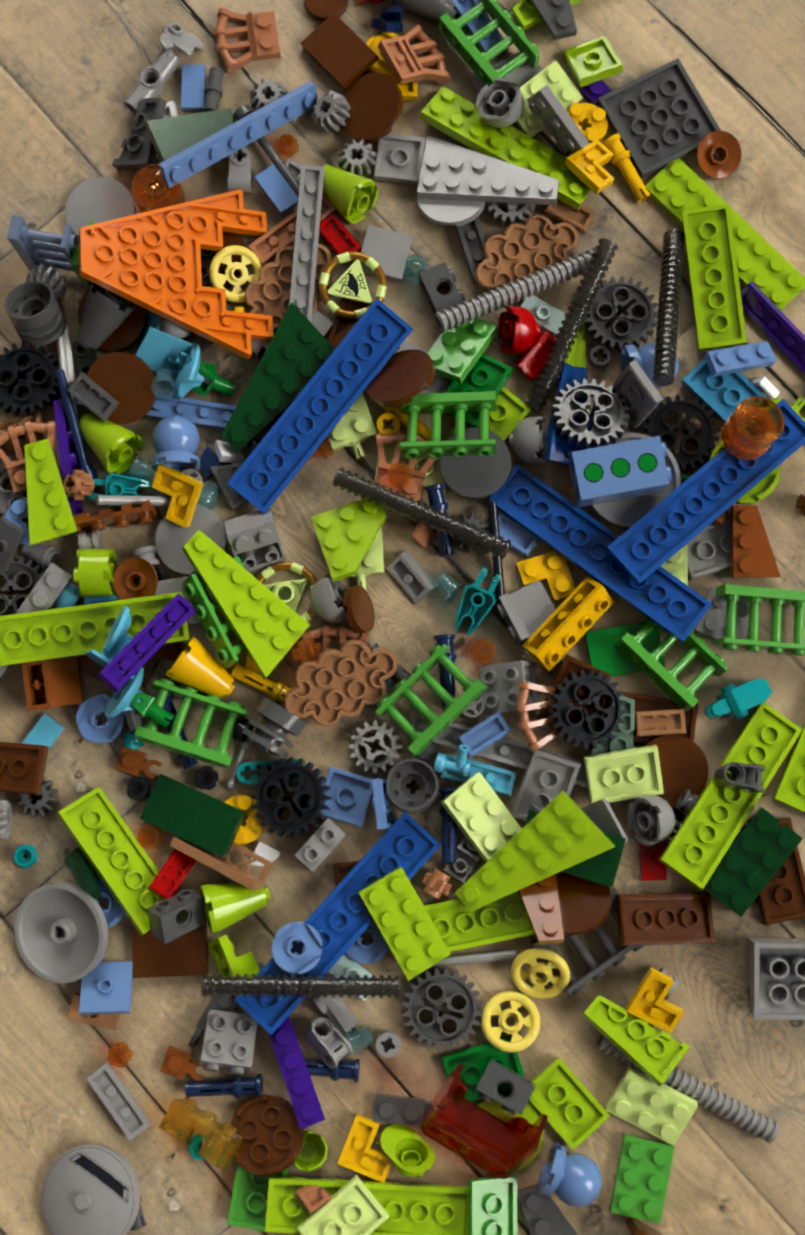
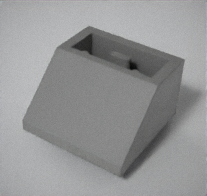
(255, 540)

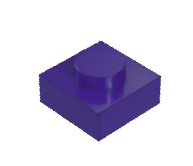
(594, 91)

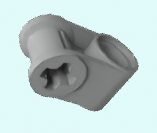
(240, 172)
(328, 1044)

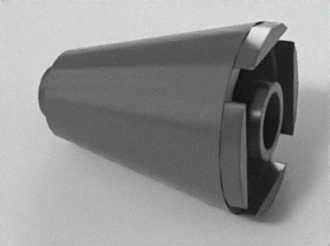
(429, 8)
(102, 316)

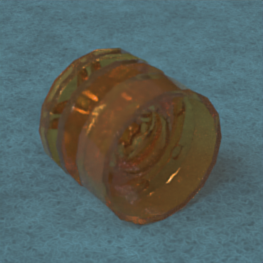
(152, 193)
(752, 428)

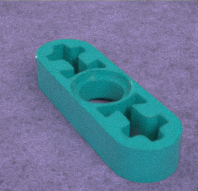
(253, 766)

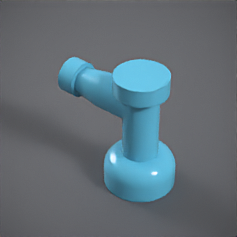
(459, 766)

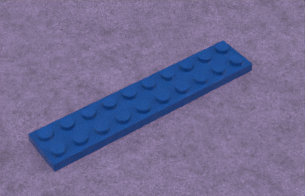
(320, 406)
(700, 502)
(584, 544)
(343, 914)

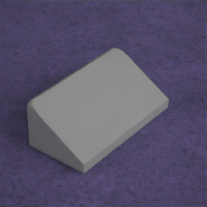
(411, 576)

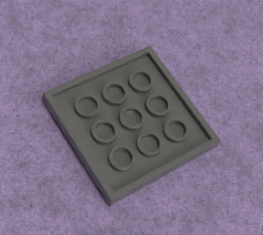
(658, 117)

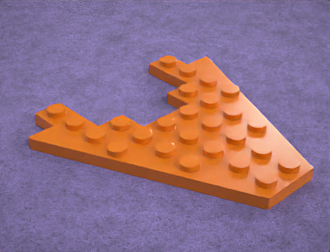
(157, 265)

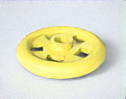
(224, 256)
(541, 979)
(493, 1034)

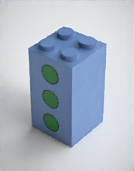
(619, 471)

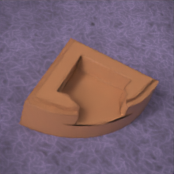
(313, 1197)

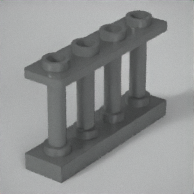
(595, 970)

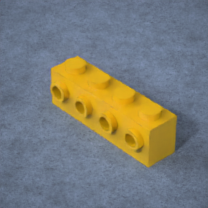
(568, 623)

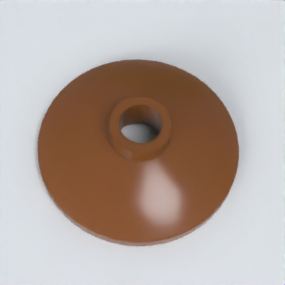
(728, 150)
(127, 577)

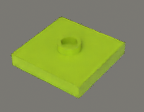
(592, 61)

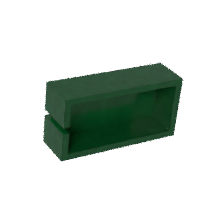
(752, 861)

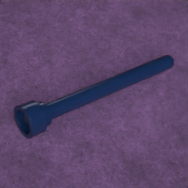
(73, 424)

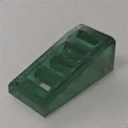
(83, 873)

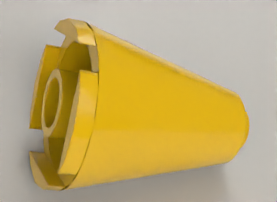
(201, 671)

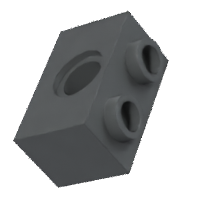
(436, 278)
(177, 915)
(521, 1087)

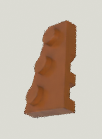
(750, 545)

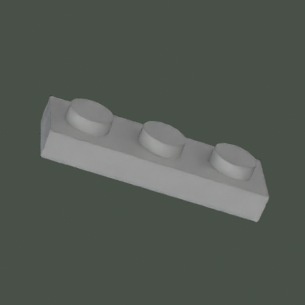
(119, 1101)

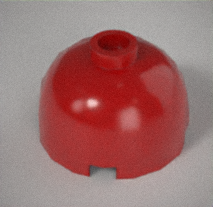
(517, 329)

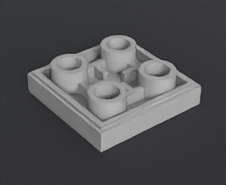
(388, 249)

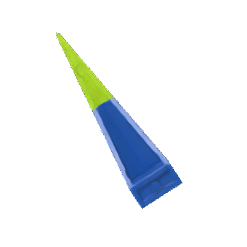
(558, 449)

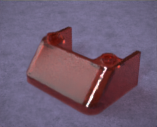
(476, 1133)

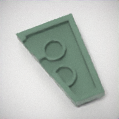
(624, 739)

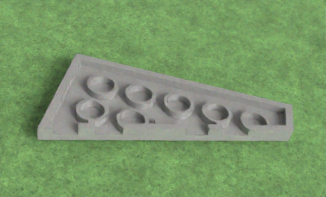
(467, 175)

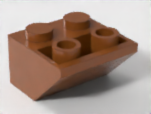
(52, 683)

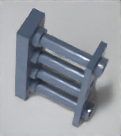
(42, 247)

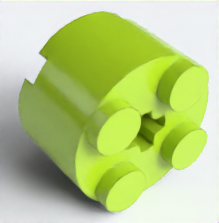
(95, 572)

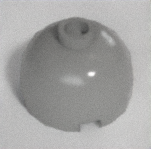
(500, 103)
(530, 440)
(328, 600)
(651, 819)

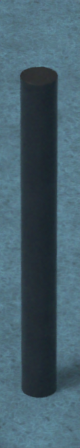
(497, 563)

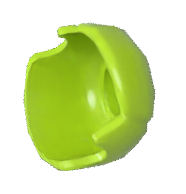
(312, 1153)

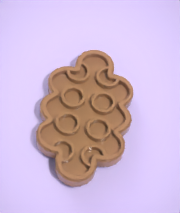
(524, 251)
(272, 291)
(340, 682)

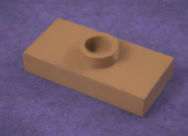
(578, 218)
(660, 722)
(107, 1021)

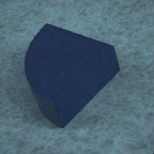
(392, 14)
(380, 24)
(209, 460)

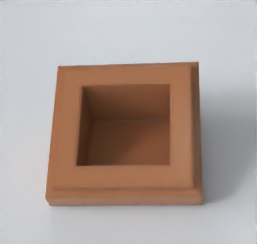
(422, 535)

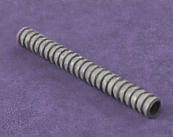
(514, 291)
(708, 1097)

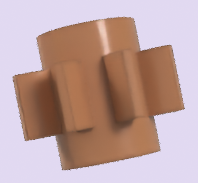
(79, 485)
(436, 883)

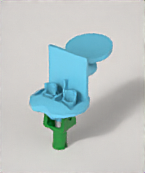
(182, 359)
(129, 695)

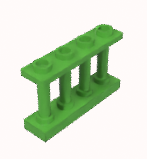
(478, 60)
(448, 403)
(754, 597)
(214, 629)
(664, 678)
(436, 723)
(195, 748)

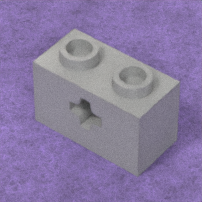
(320, 844)

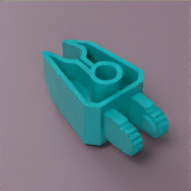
(120, 486)
(477, 597)
(737, 700)

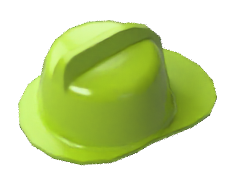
(407, 1150)

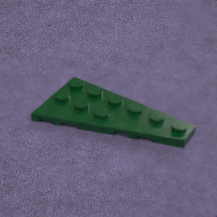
(281, 375)

